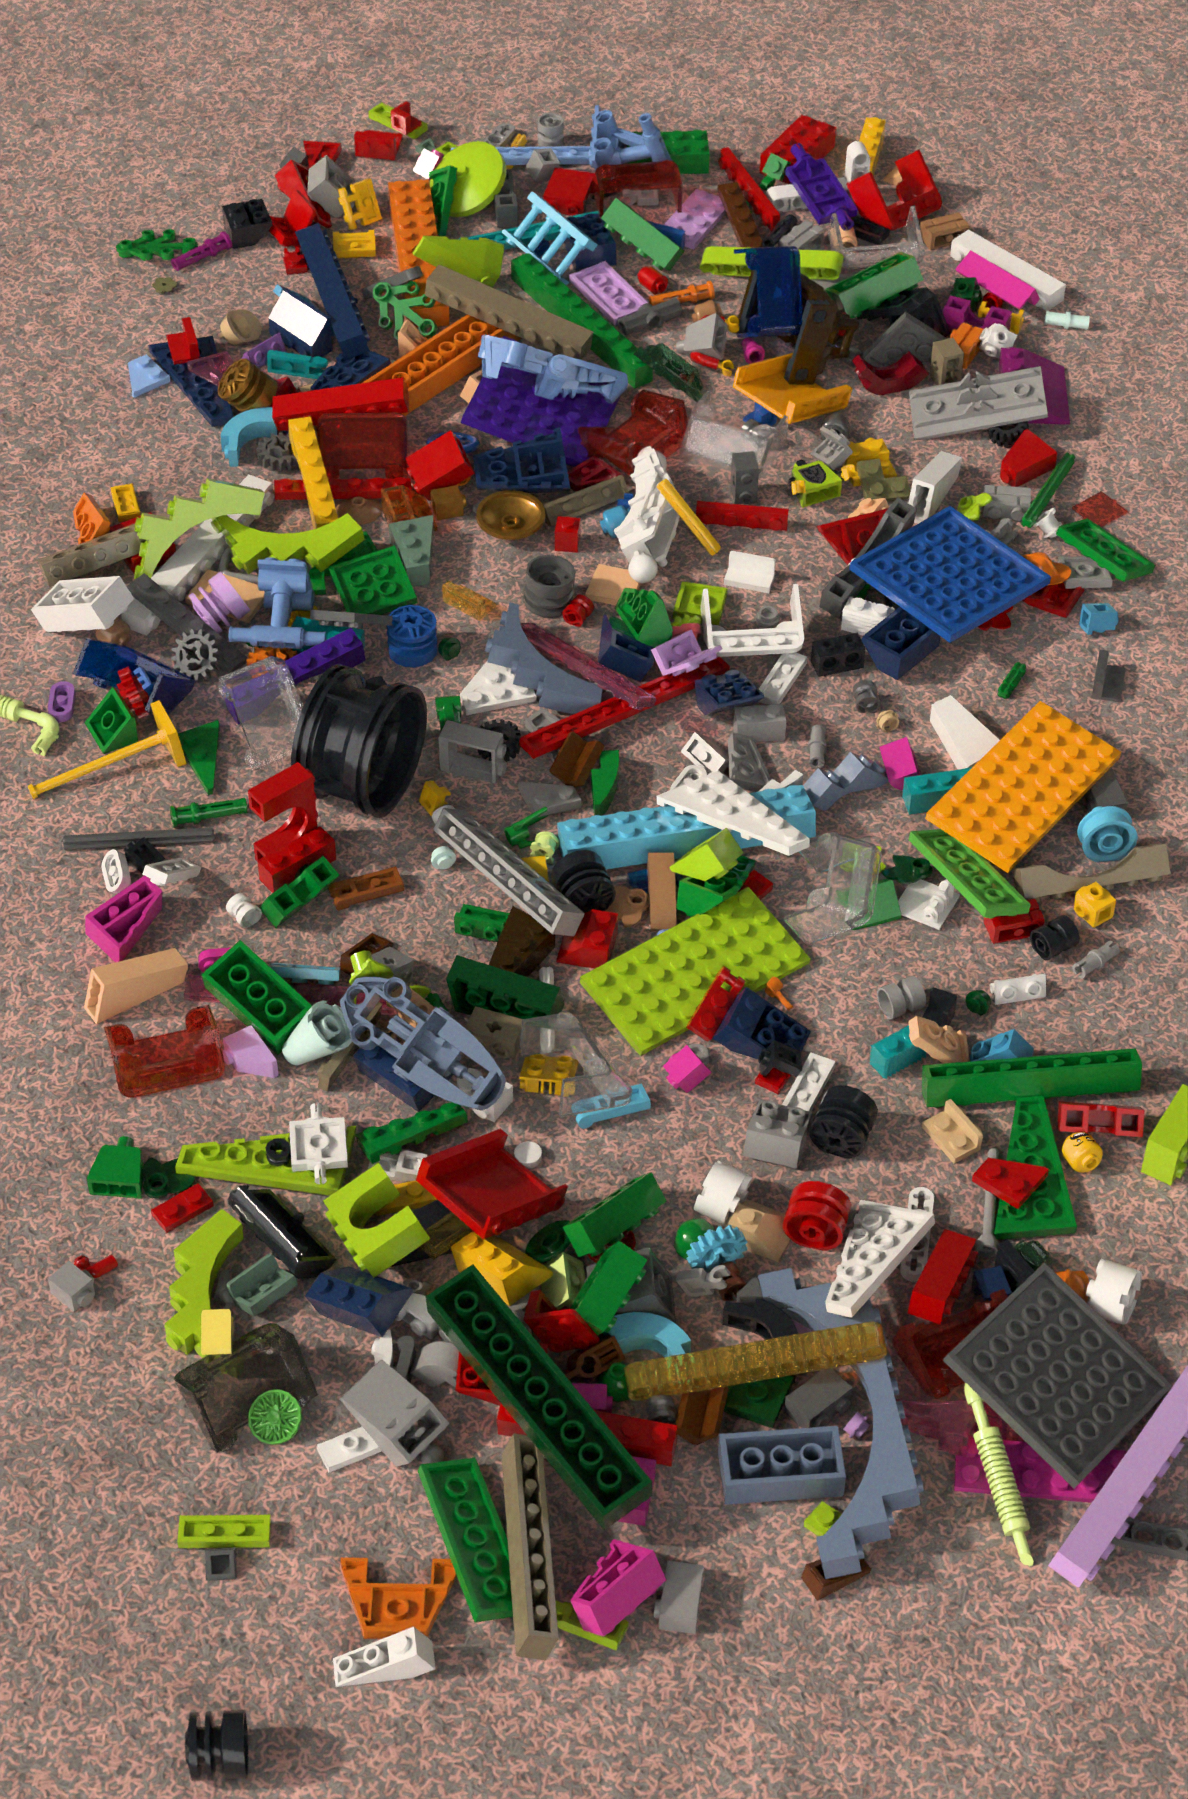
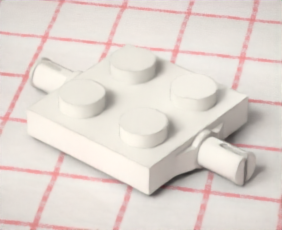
(318, 1144)

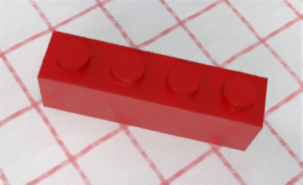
(943, 1276)

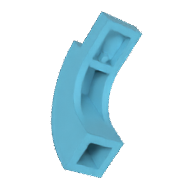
(246, 427)
(649, 1332)

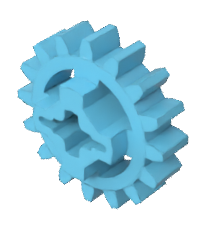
(717, 1248)

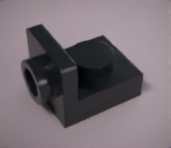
(142, 854)
(780, 1057)

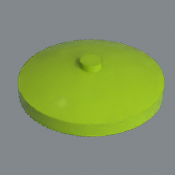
(479, 176)

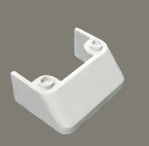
(785, 638)

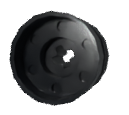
(584, 881)
(843, 1121)
(217, 1745)

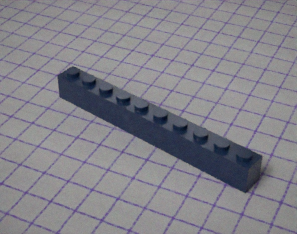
(334, 291)

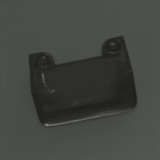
(225, 1385)

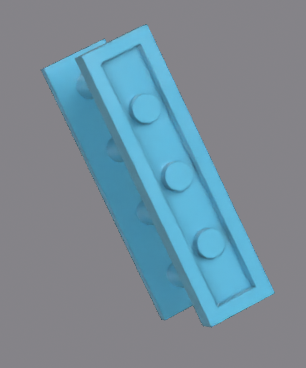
(567, 230)

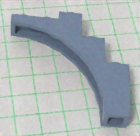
(532, 670)

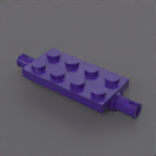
(820, 189)

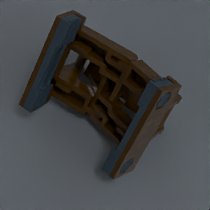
(819, 324)

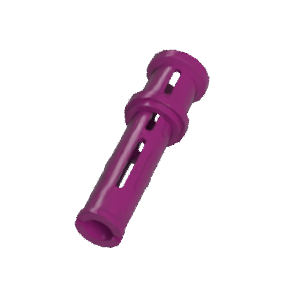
(210, 248)

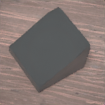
(295, 155)
(221, 1564)

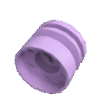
(219, 603)

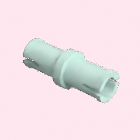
(1067, 320)

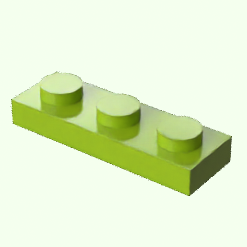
(382, 115)
(224, 1531)

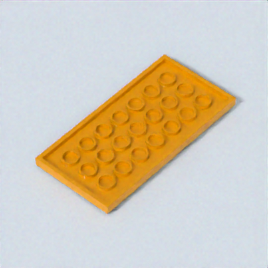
(1023, 786)

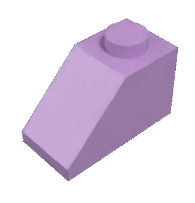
(249, 1053)

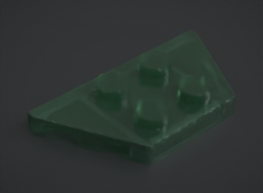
(672, 367)

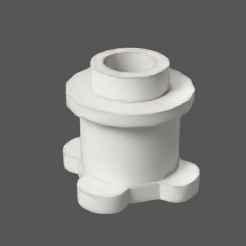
(1048, 523)

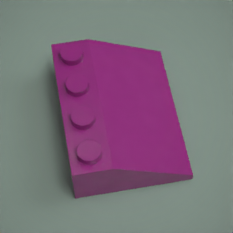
(1053, 381)

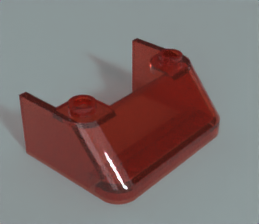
(637, 177)

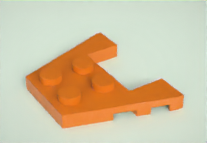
(395, 1607)

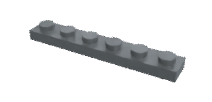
(181, 618)

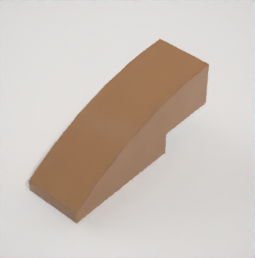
(661, 891)

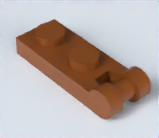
(366, 887)

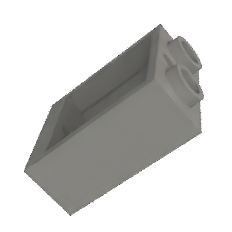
(468, 766)

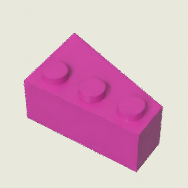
(124, 918)
(617, 1587)

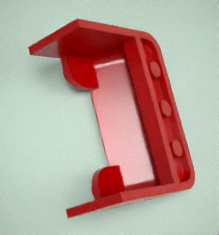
(915, 190)

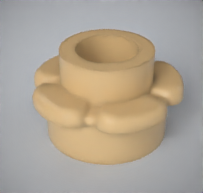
(887, 718)

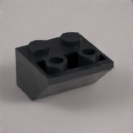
(246, 222)

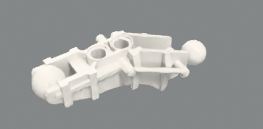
(651, 520)

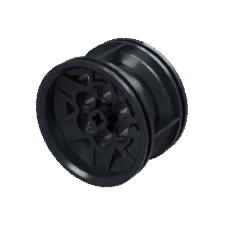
(361, 739)

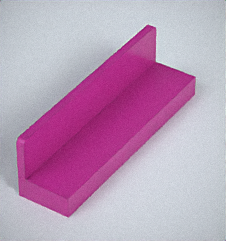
(997, 280)

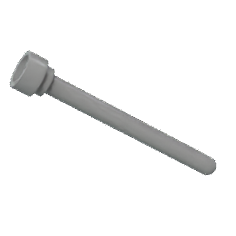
(987, 1243)

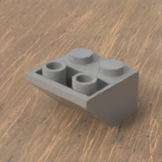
(777, 1133)

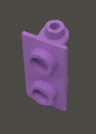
(258, 354)

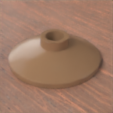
(360, 509)

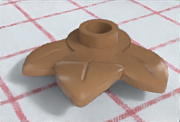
(624, 905)

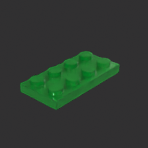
(1105, 550)

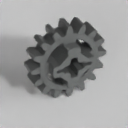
(276, 452)
(205, 650)

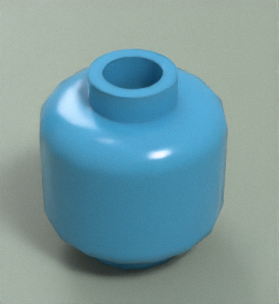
(612, 519)

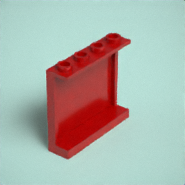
(487, 1185)

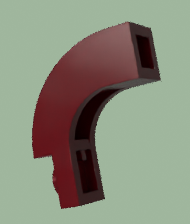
(891, 379)

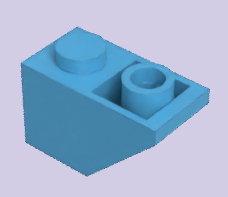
(1002, 1046)

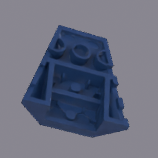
(525, 466)

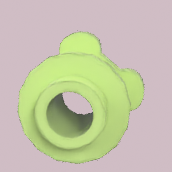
(545, 845)

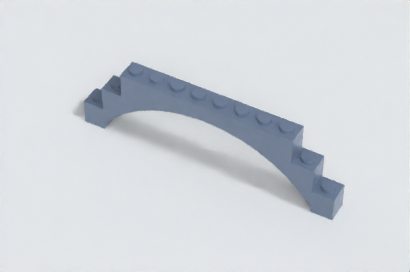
(889, 1475)

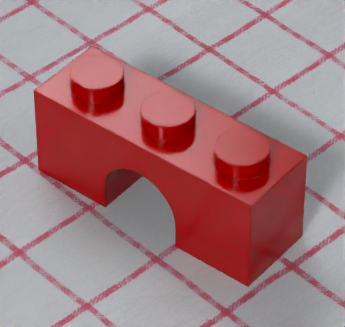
(282, 865)
(1100, 1118)

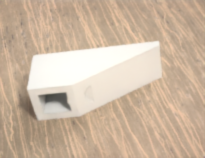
(389, 1659)

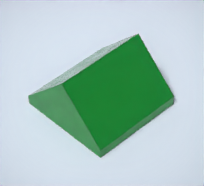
(112, 723)
(886, 905)

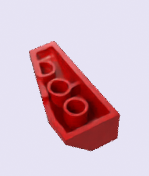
(295, 177)

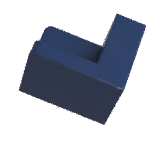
(989, 1281)

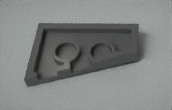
(342, 619)

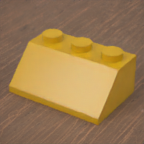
(501, 1264)

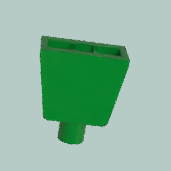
(117, 1170)

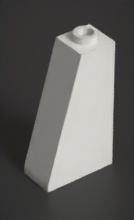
(933, 484)
(961, 732)

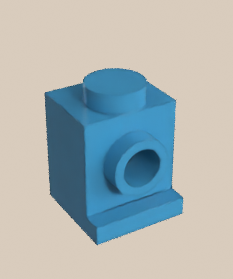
(1098, 617)

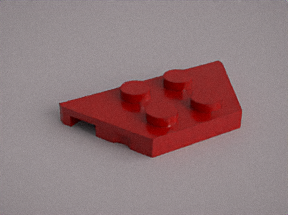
(851, 534)

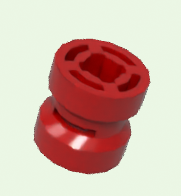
(578, 610)

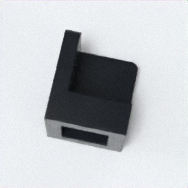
(941, 1007)

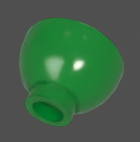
(615, 1381)

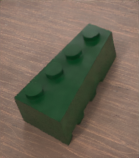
(500, 991)

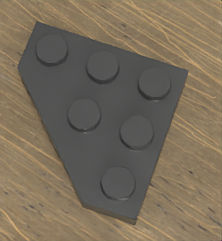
(903, 336)

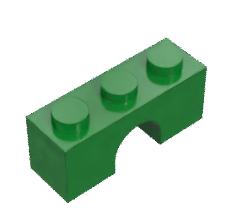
(300, 892)

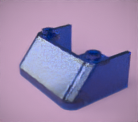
(776, 291)
(103, 659)

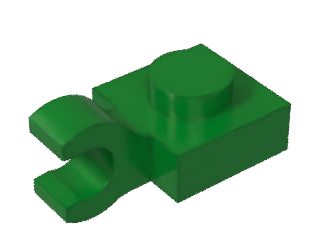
(775, 169)

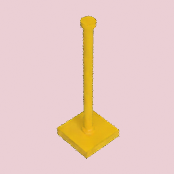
(165, 735)

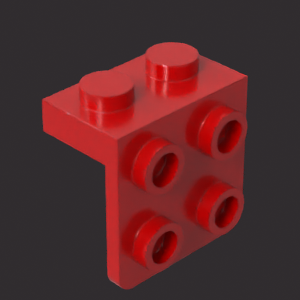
(377, 144)
(297, 216)
(557, 1328)

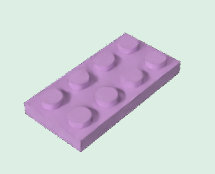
(698, 216)
(607, 291)

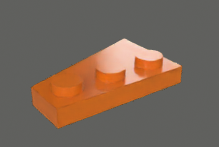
(90, 519)

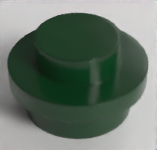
(449, 648)
(978, 1002)

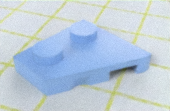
(146, 375)

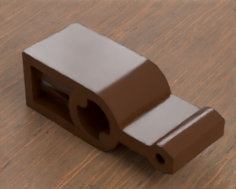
(597, 1357)

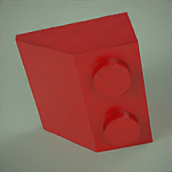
(592, 941)

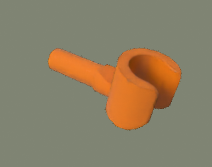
(773, 989)

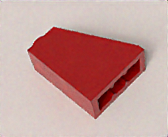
(1027, 460)

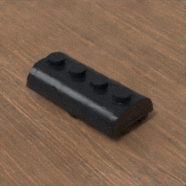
(281, 1231)

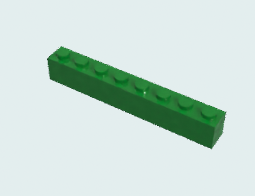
(1032, 1076)

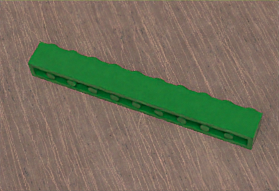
(563, 302)

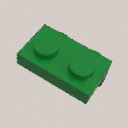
(480, 922)

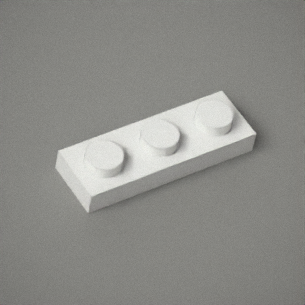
(782, 677)
(171, 871)
(810, 1082)

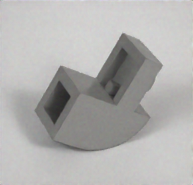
(436, 1364)

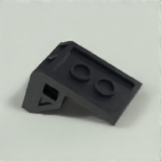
(918, 303)

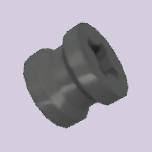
(660, 1409)

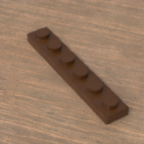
(739, 215)

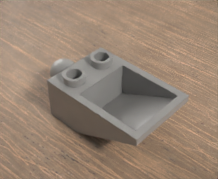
(388, 1410)

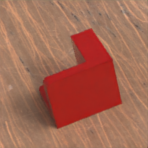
(402, 120)

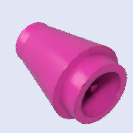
(752, 351)

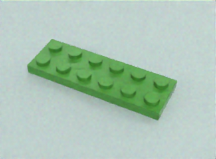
(970, 874)

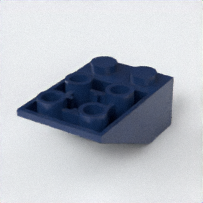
(594, 228)
(622, 651)
(725, 692)
(755, 1023)

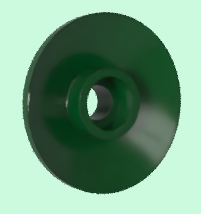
(548, 1242)

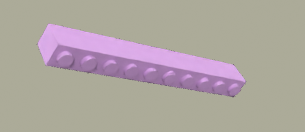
(1125, 1487)

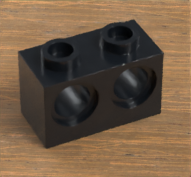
(838, 654)

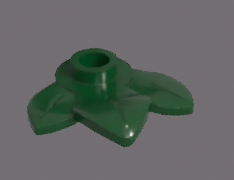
(908, 869)
(166, 1177)

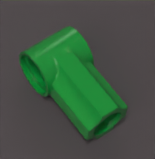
(448, 709)

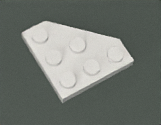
(493, 690)

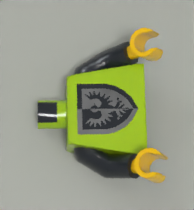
(817, 482)

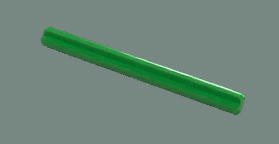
(1048, 490)

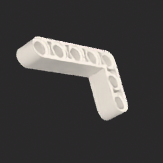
(857, 164)

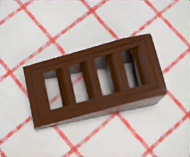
(381, 943)
(820, 1587)

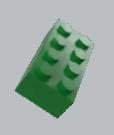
(686, 149)
(876, 284)
(256, 995)

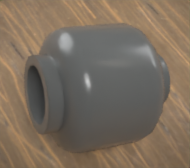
(837, 422)

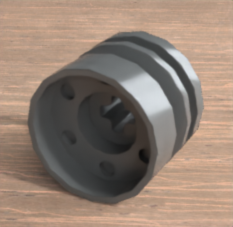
(549, 585)

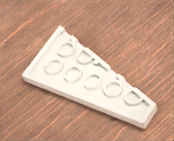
(726, 805)

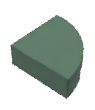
(428, 145)

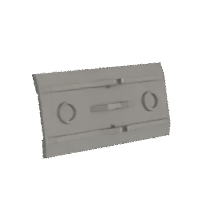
(978, 403)

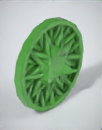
(275, 1417)

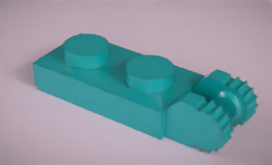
(295, 364)

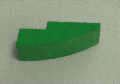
(605, 781)

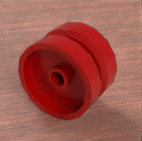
(817, 1215)

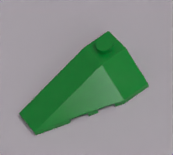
(645, 616)
(701, 896)

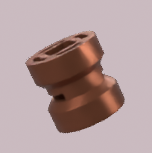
(733, 1282)

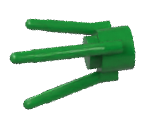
(518, 832)

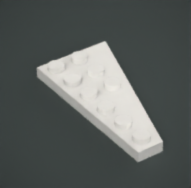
(873, 1251)

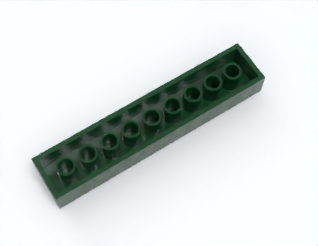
(539, 1397)

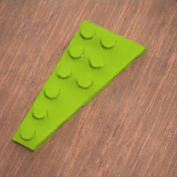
(248, 1164)

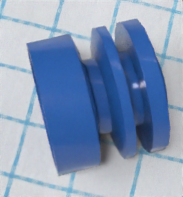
(412, 636)

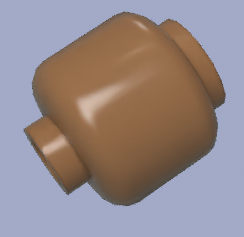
(706, 308)
(116, 633)

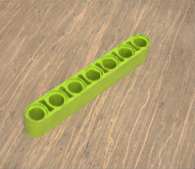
(813, 263)

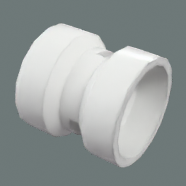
(243, 910)

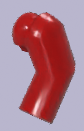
(96, 1269)

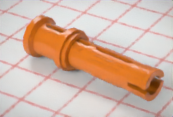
(692, 292)

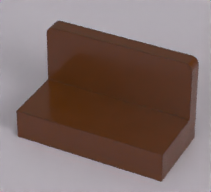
(576, 760)
(701, 1414)

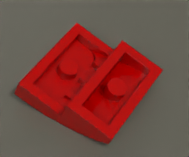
(1055, 599)

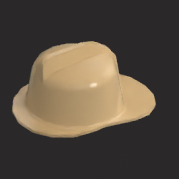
(240, 327)

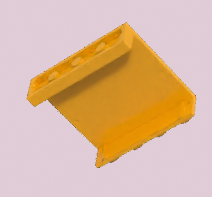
(766, 386)

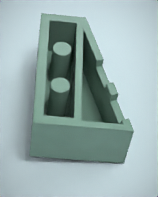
(415, 547)

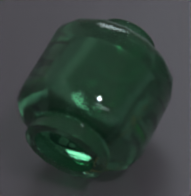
(1034, 1254)

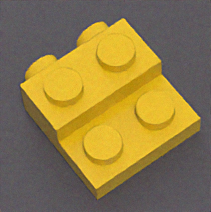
(869, 450)

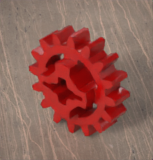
(132, 692)

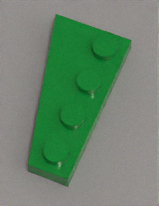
(390, 1137)

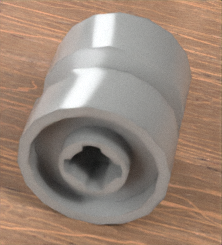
(550, 130)
(898, 998)

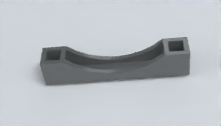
(895, 521)

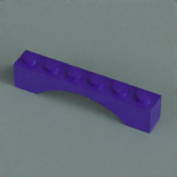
(340, 649)

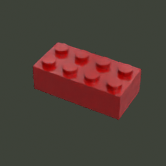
(815, 136)

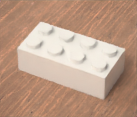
(83, 604)

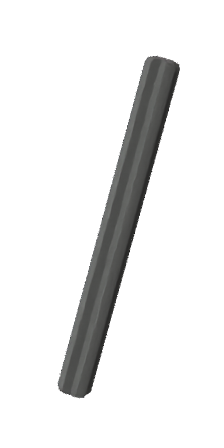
(122, 839)

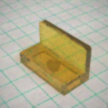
(467, 600)

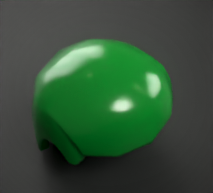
(688, 1233)

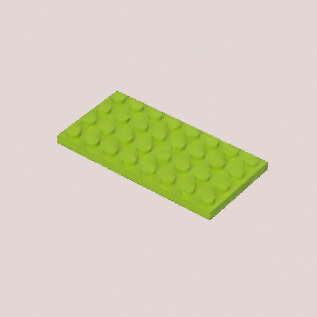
(662, 981)

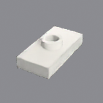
(347, 1449)

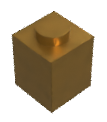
(448, 502)

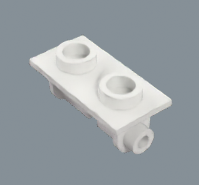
(1019, 989)

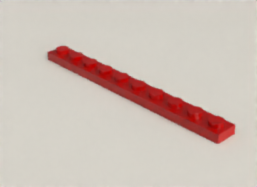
(615, 709)

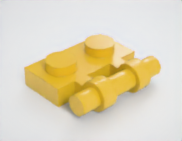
(365, 202)

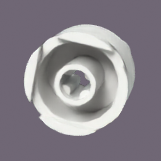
(722, 1192)
(1114, 1291)

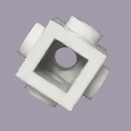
(995, 338)

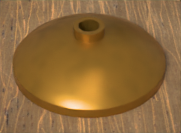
(510, 515)

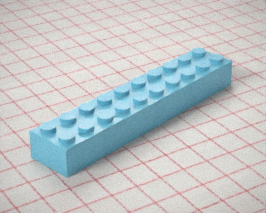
(629, 836)

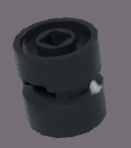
(1054, 937)

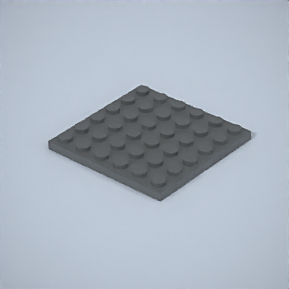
(1058, 1374)

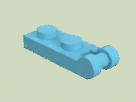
(301, 973)
(639, 1102)

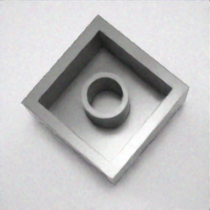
(323, 185)

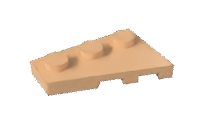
(939, 1042)

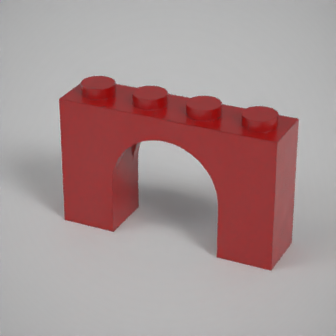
(283, 791)

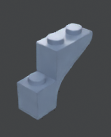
(851, 775)

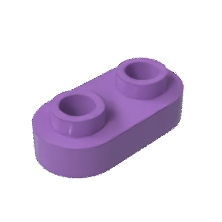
(61, 701)

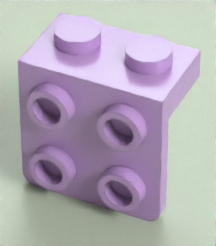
(682, 654)

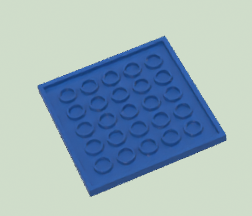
(949, 573)

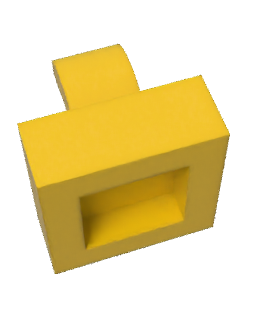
(433, 796)

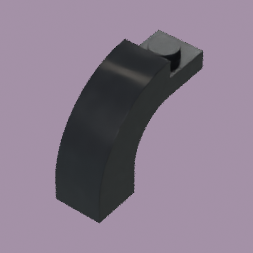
(761, 1319)

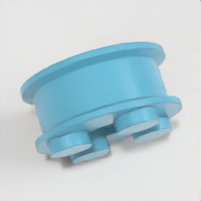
(1107, 834)

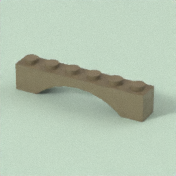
(1140, 863)

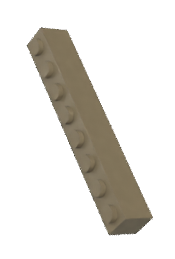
(508, 313)
(529, 1549)

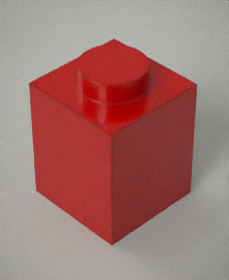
(567, 534)

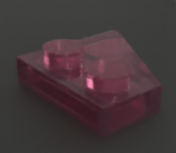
(211, 367)

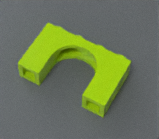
(383, 1244)

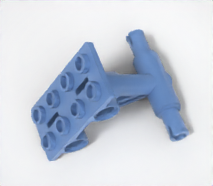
(610, 141)
(285, 589)

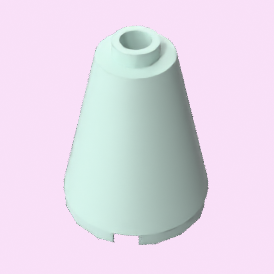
(317, 1034)

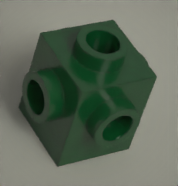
(967, 289)

